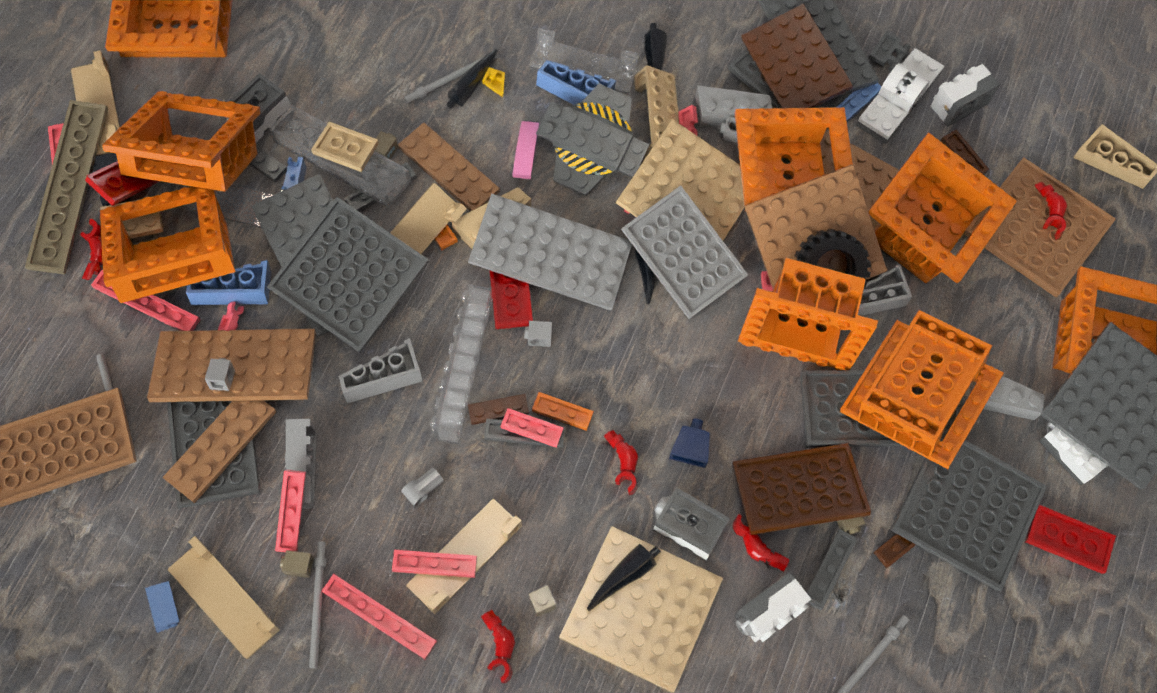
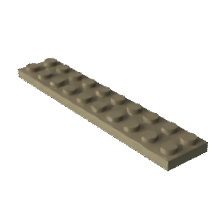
(66, 187)

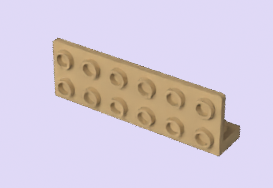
(94, 85)
(661, 100)
(427, 218)
(480, 538)
(223, 599)

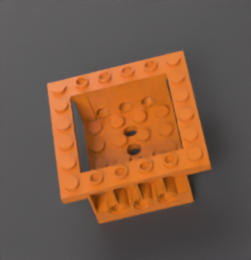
(134, 31)
(788, 133)
(151, 151)
(959, 190)
(168, 260)
(817, 300)
(1083, 321)
(885, 394)

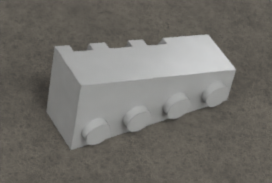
(717, 103)
(382, 374)
(1012, 399)
(301, 454)

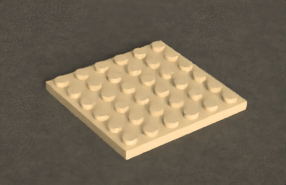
(702, 171)
(648, 622)

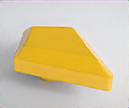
(495, 80)

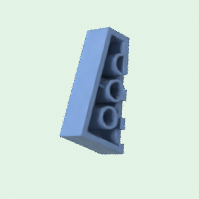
(567, 83)
(243, 286)

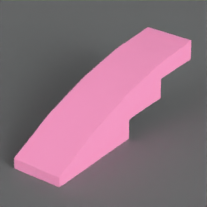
(525, 150)

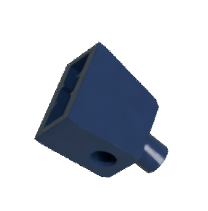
(692, 445)

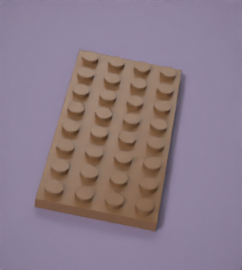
(266, 365)
(64, 446)

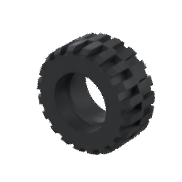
(836, 240)

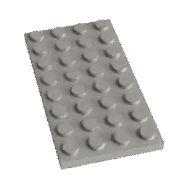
(550, 252)

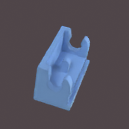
(295, 172)
(162, 606)

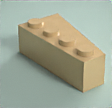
(1117, 157)
(468, 225)

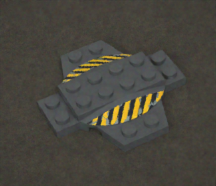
(592, 139)

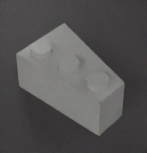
(885, 292)

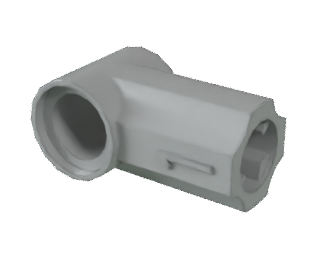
(418, 490)

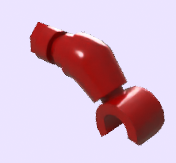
(1057, 208)
(95, 243)
(628, 459)
(756, 548)
(504, 644)

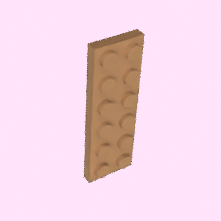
(448, 167)
(218, 447)

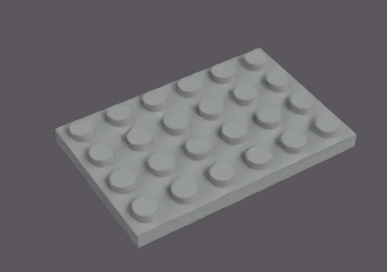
(684, 252)

